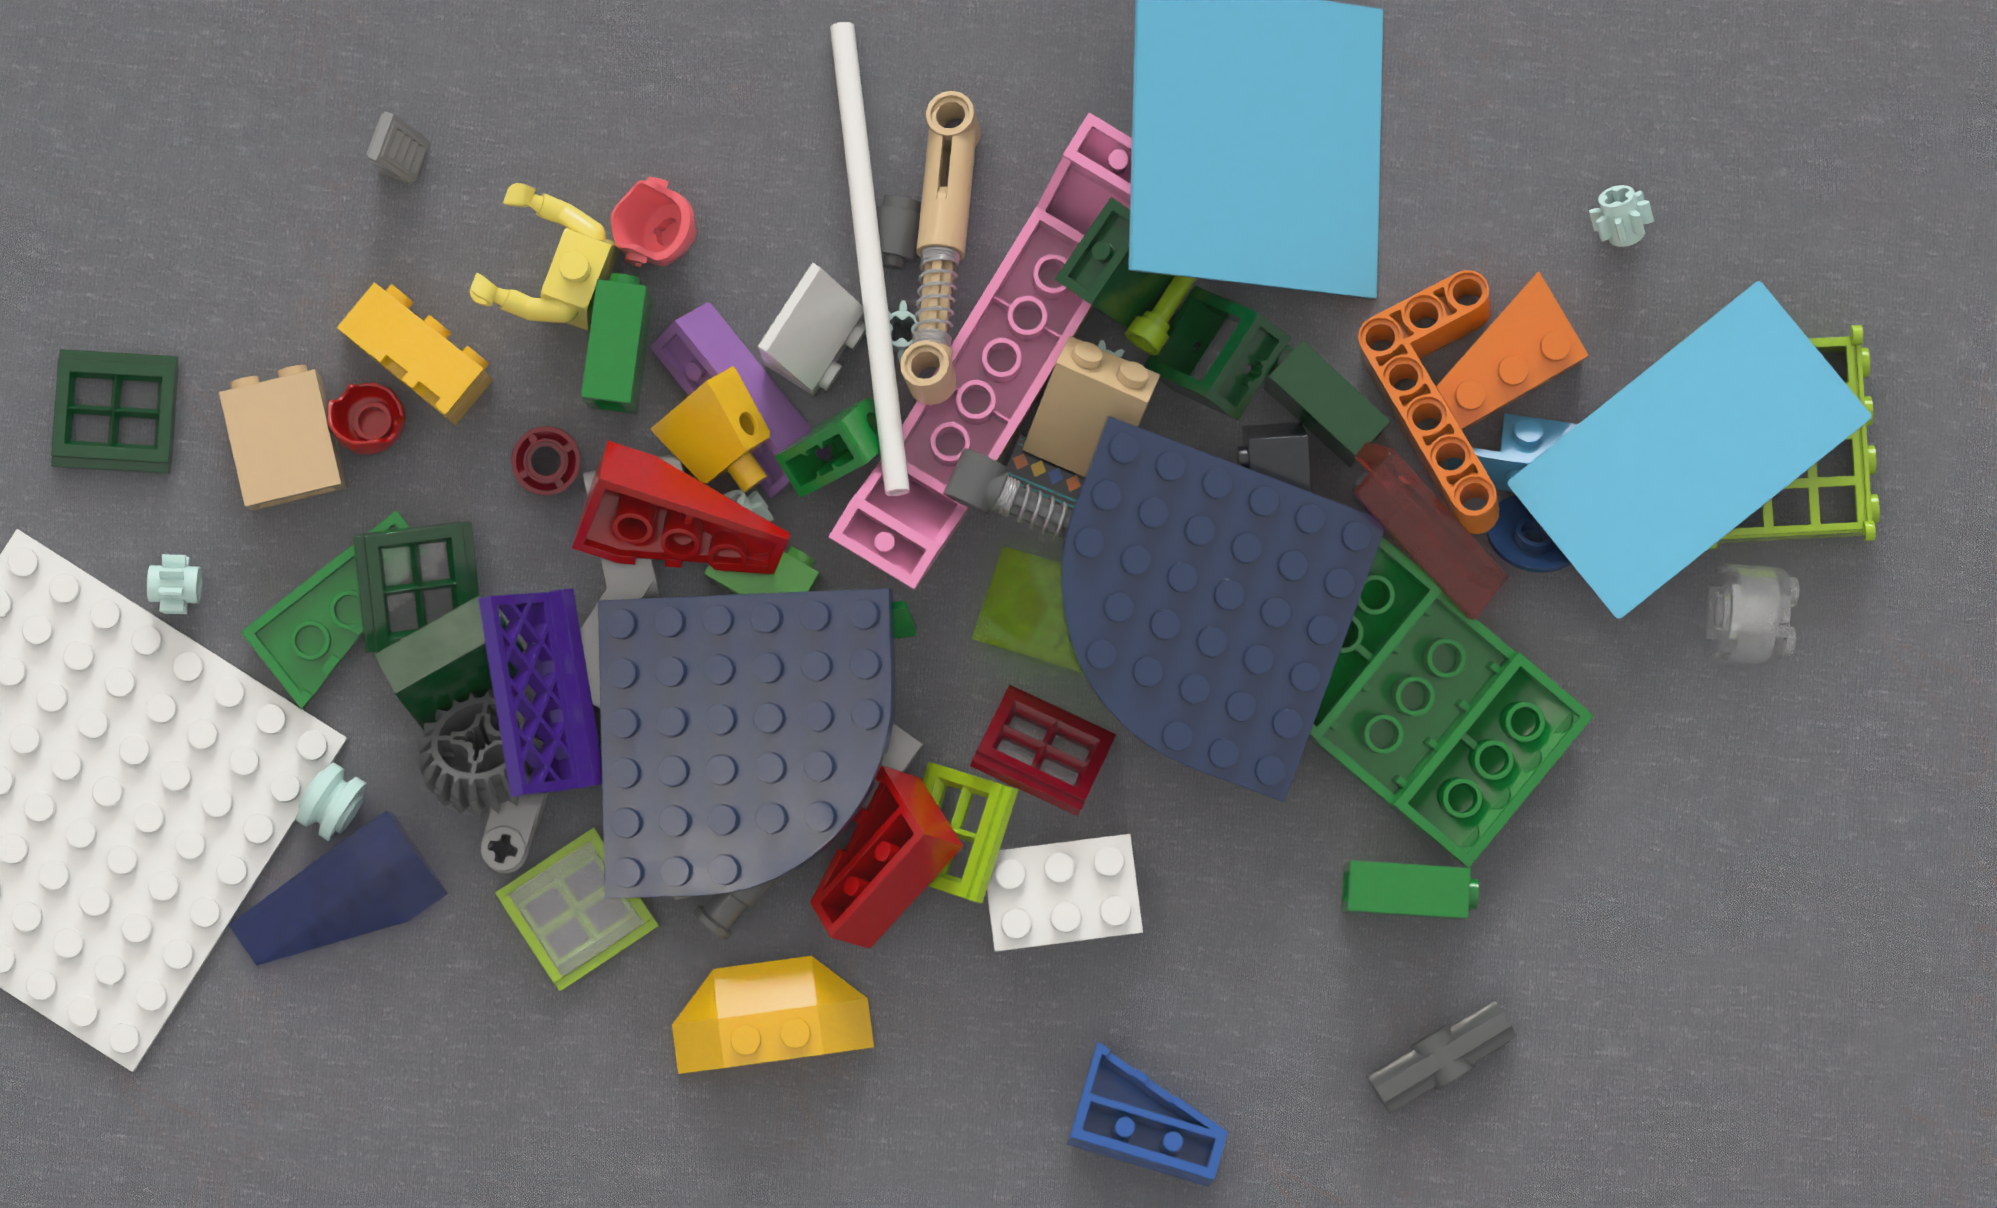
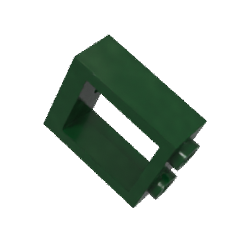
(1225, 385)

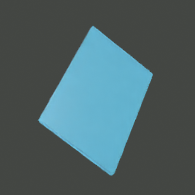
(1689, 450)

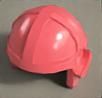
(653, 224)

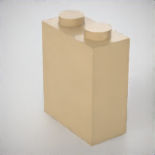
(1079, 397)
(282, 438)

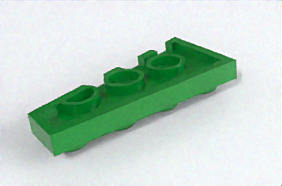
(314, 624)

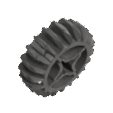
(468, 740)

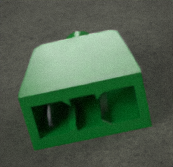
(853, 443)

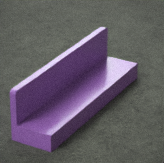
(705, 346)

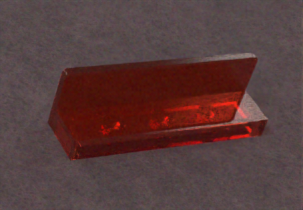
(1427, 530)

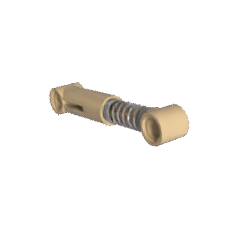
(941, 242)

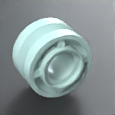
(331, 801)

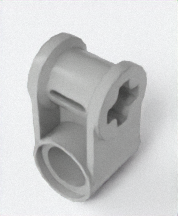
(514, 823)

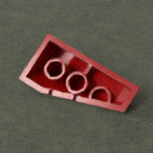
(661, 513)

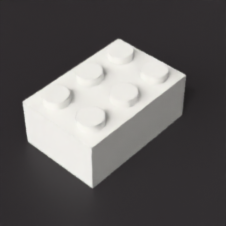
(1064, 893)

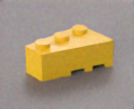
(417, 351)

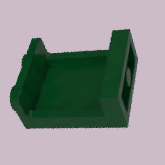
(1101, 271)

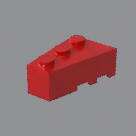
(888, 861)

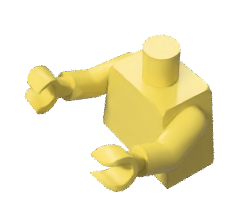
(573, 274)

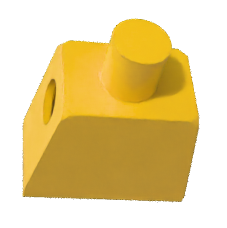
(717, 431)

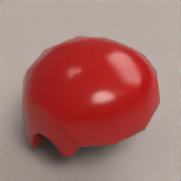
(366, 418)

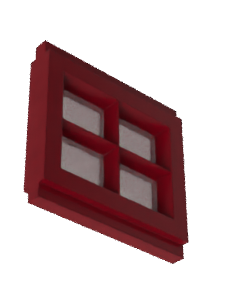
(1043, 750)

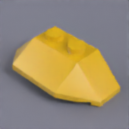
(770, 1015)

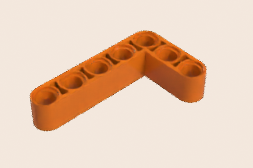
(1423, 399)

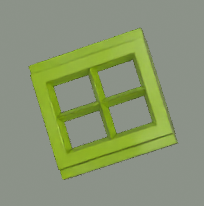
(989, 833)

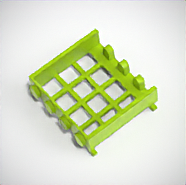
(1863, 461)

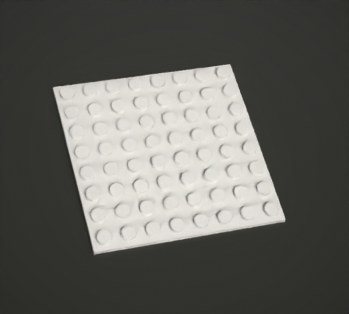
(130, 800)

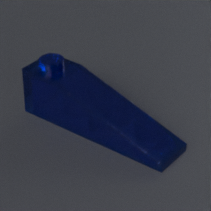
(351, 890)

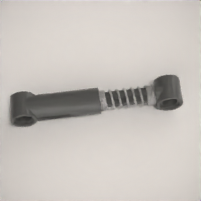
(985, 486)

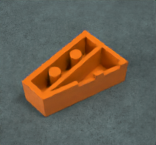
(1513, 357)

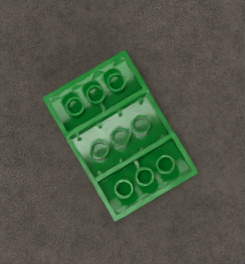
(1439, 711)

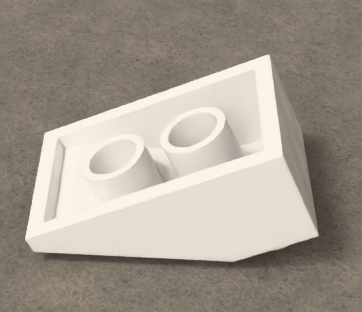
(813, 332)

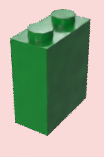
(617, 344)
(1408, 890)

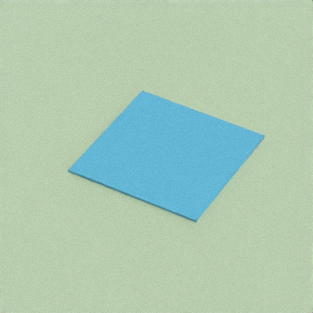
(1257, 143)

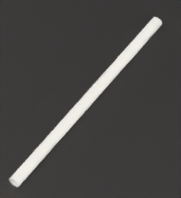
(869, 260)

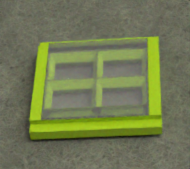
(566, 914)

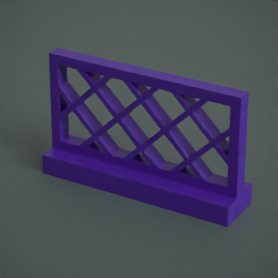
(558, 675)

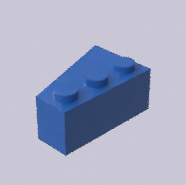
(1143, 1124)

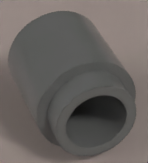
(898, 230)

